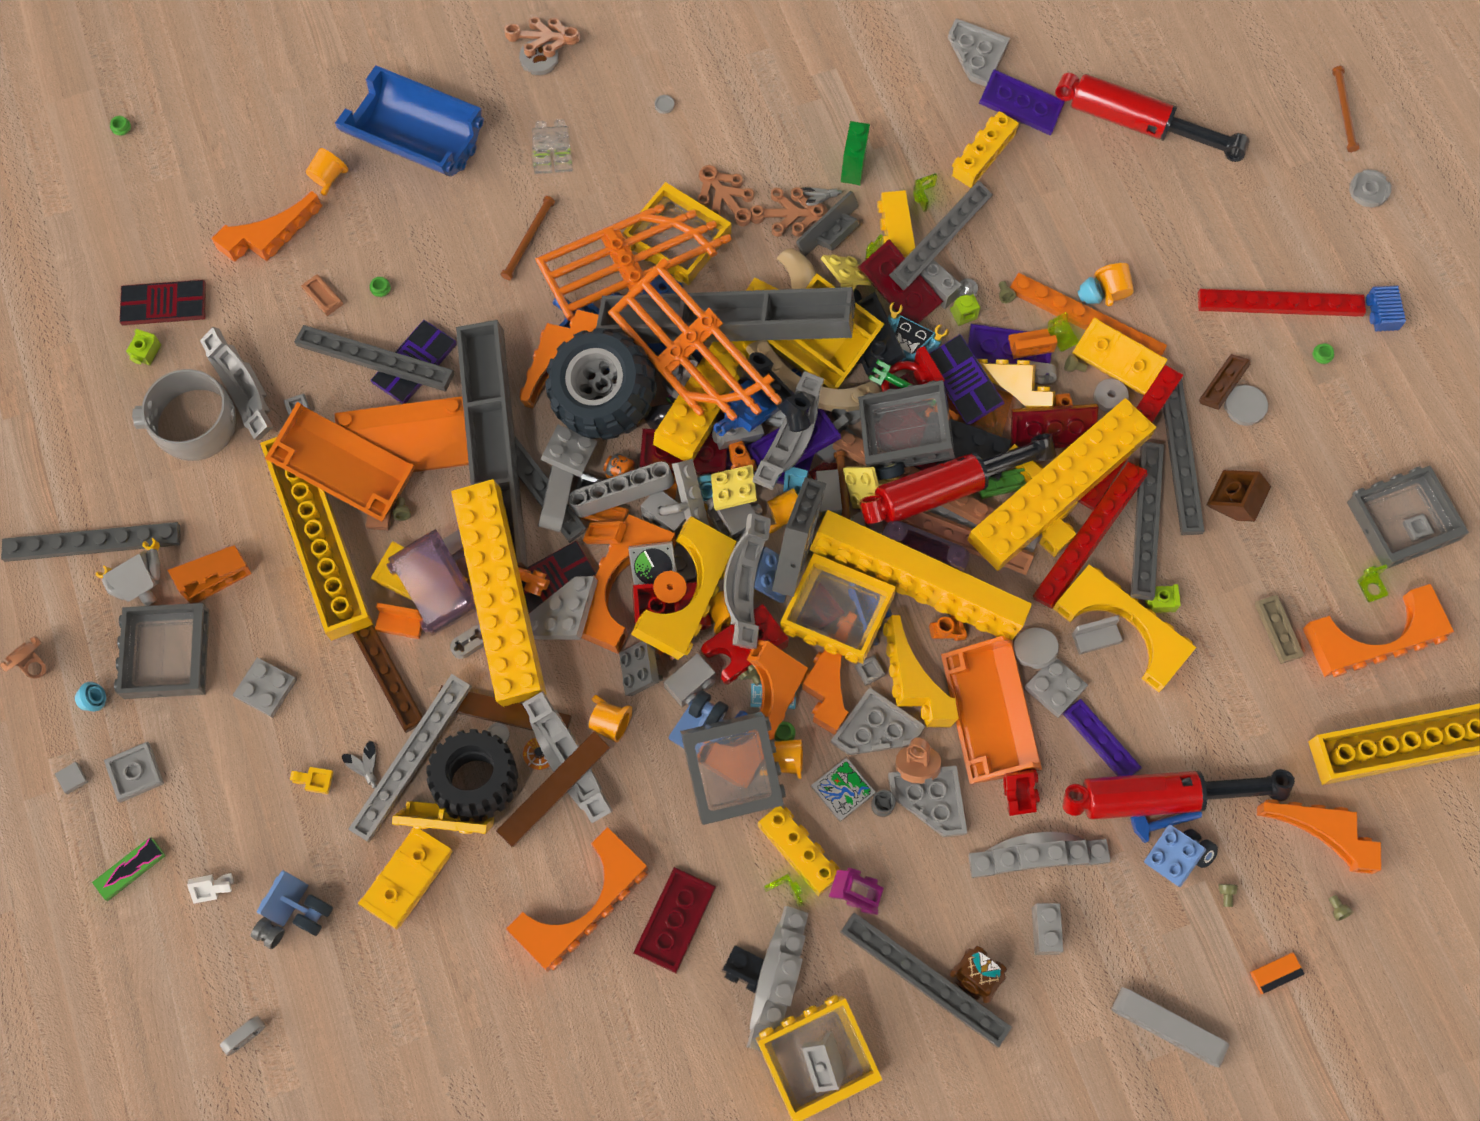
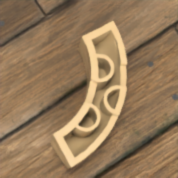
(798, 266)

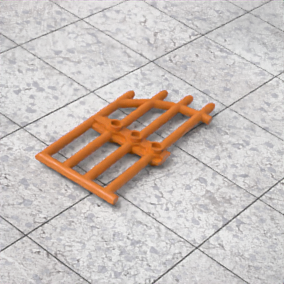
(622, 255)
(690, 340)

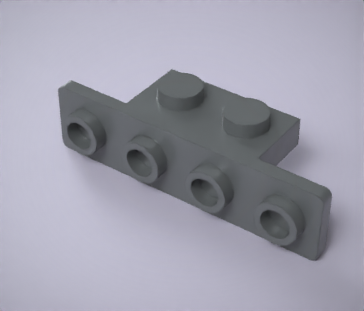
(831, 227)

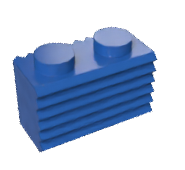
(1386, 308)

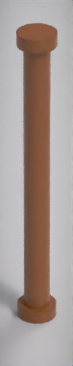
(1352, 145)
(508, 272)
(840, 460)

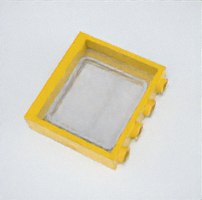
(675, 204)
(837, 608)
(788, 1066)

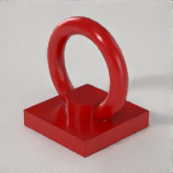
(923, 367)

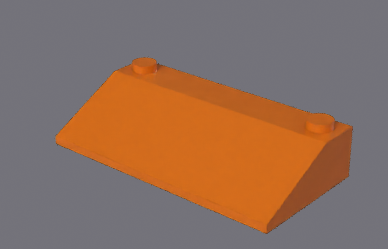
(419, 433)
(340, 462)
(991, 710)

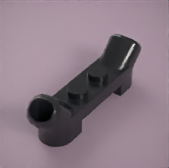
(793, 405)

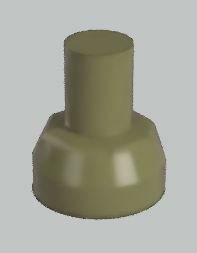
(1006, 294)
(1072, 364)
(401, 512)
(1228, 891)
(1341, 911)

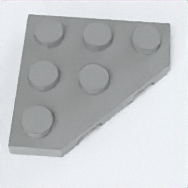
(977, 50)
(565, 611)
(876, 726)
(933, 802)

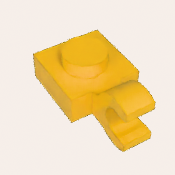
(316, 779)

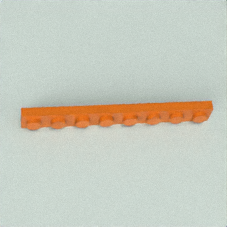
(1077, 312)

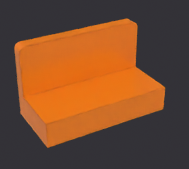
(1032, 343)
(398, 621)

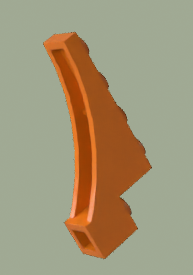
(269, 234)
(550, 340)
(824, 684)
(1333, 827)

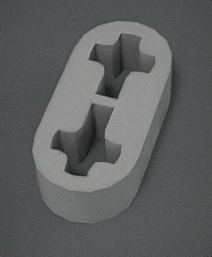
(1041, 370)
(465, 638)
(242, 1036)

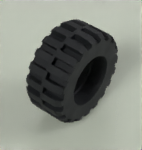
(464, 749)

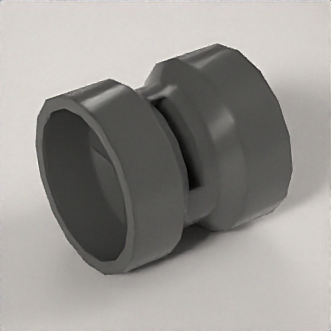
(883, 799)
(268, 933)

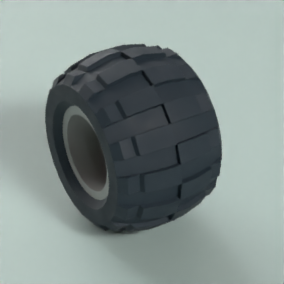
(620, 403)

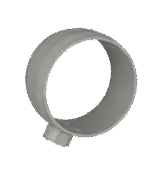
(167, 389)

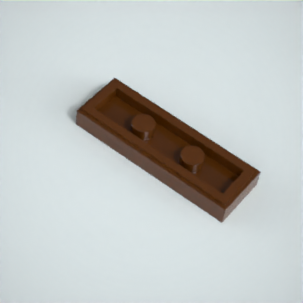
(1224, 381)

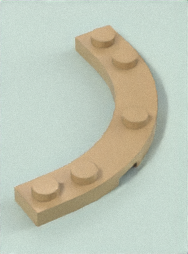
(828, 398)

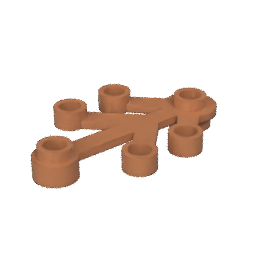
(566, 35)
(725, 193)
(791, 212)

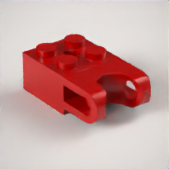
(645, 599)
(723, 644)

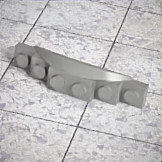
(240, 383)
(790, 445)
(740, 580)
(557, 745)
(1038, 851)
(778, 974)

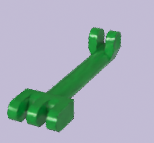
(884, 374)

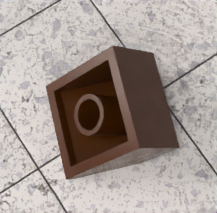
(1239, 494)

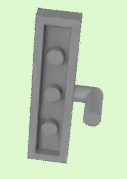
(689, 493)

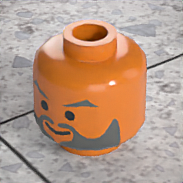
(618, 465)

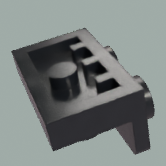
(743, 967)

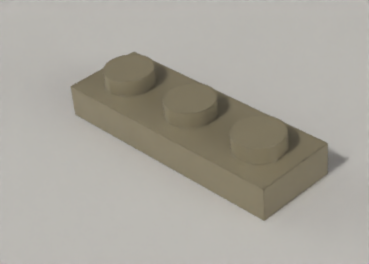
(1279, 629)

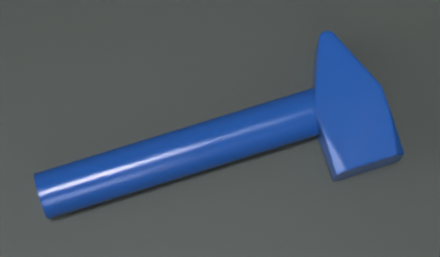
(1142, 827)

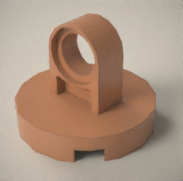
(23, 657)
(918, 761)

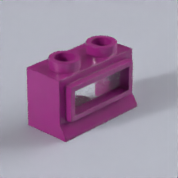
(856, 890)

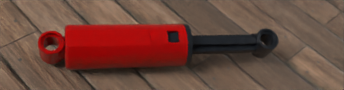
(1141, 113)
(948, 481)
(1165, 793)

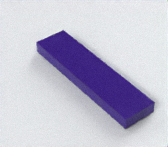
(1101, 739)

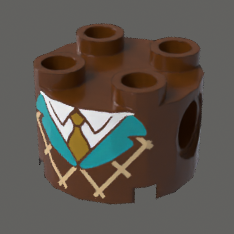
(979, 974)

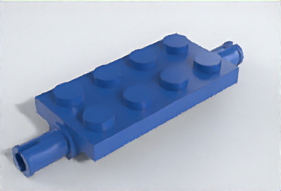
(746, 417)

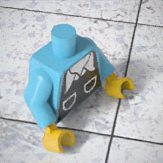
(913, 336)

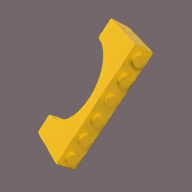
(710, 554)
(1165, 646)

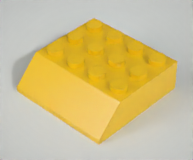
(830, 357)

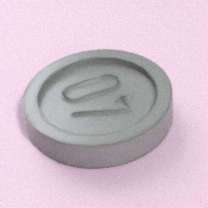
(664, 104)
(500, 730)

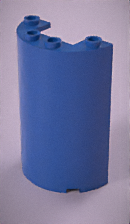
(414, 122)

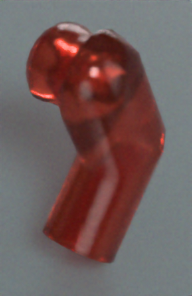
(822, 467)

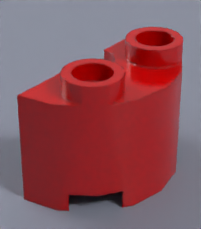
(1020, 791)

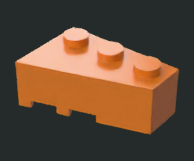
(209, 574)

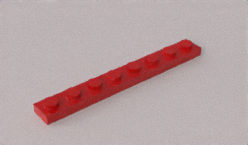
(1281, 302)
(1150, 407)
(1090, 535)

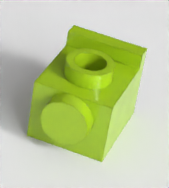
(965, 305)
(143, 347)
(1169, 604)

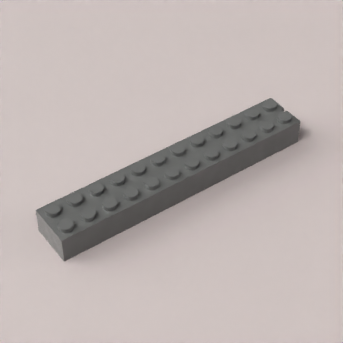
(748, 314)
(490, 420)

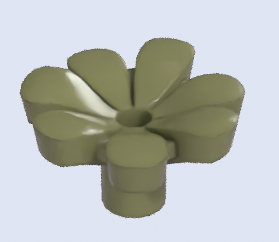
(751, 674)

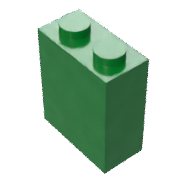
(855, 153)

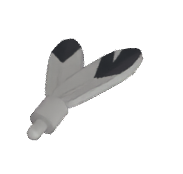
(819, 195)
(367, 766)

